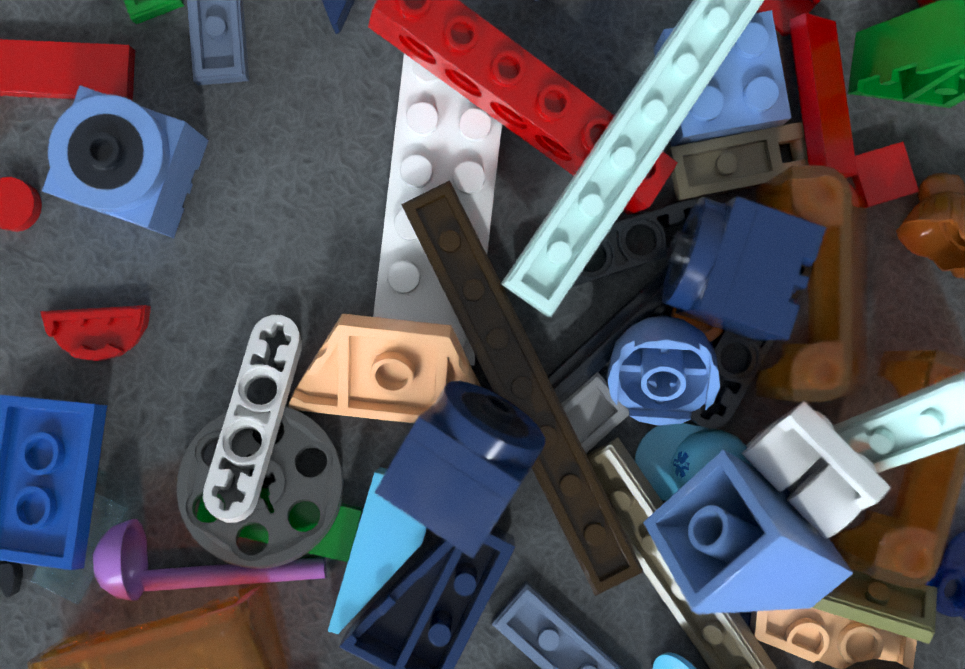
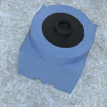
(123, 160)

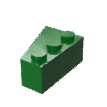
(913, 57)

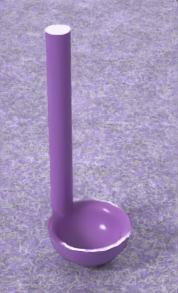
(123, 570)

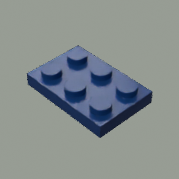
(48, 479)

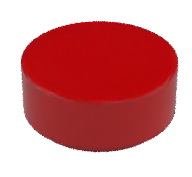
(18, 204)

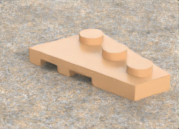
(830, 638)

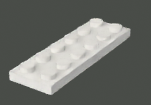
(435, 141)

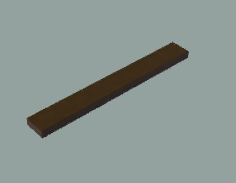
(520, 378)

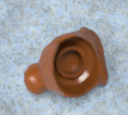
(938, 223)

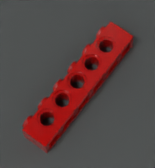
(506, 83)

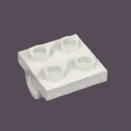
(818, 468)

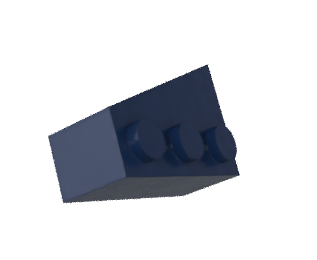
(431, 607)

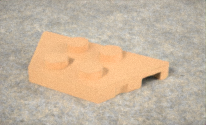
(382, 369)

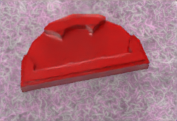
(97, 332)

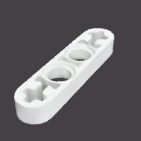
(247, 415)

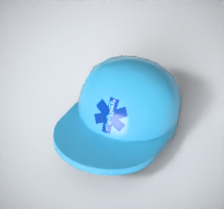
(679, 451)

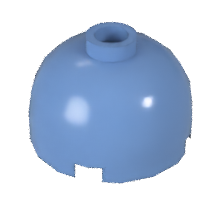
(663, 371)

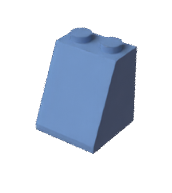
(742, 543)

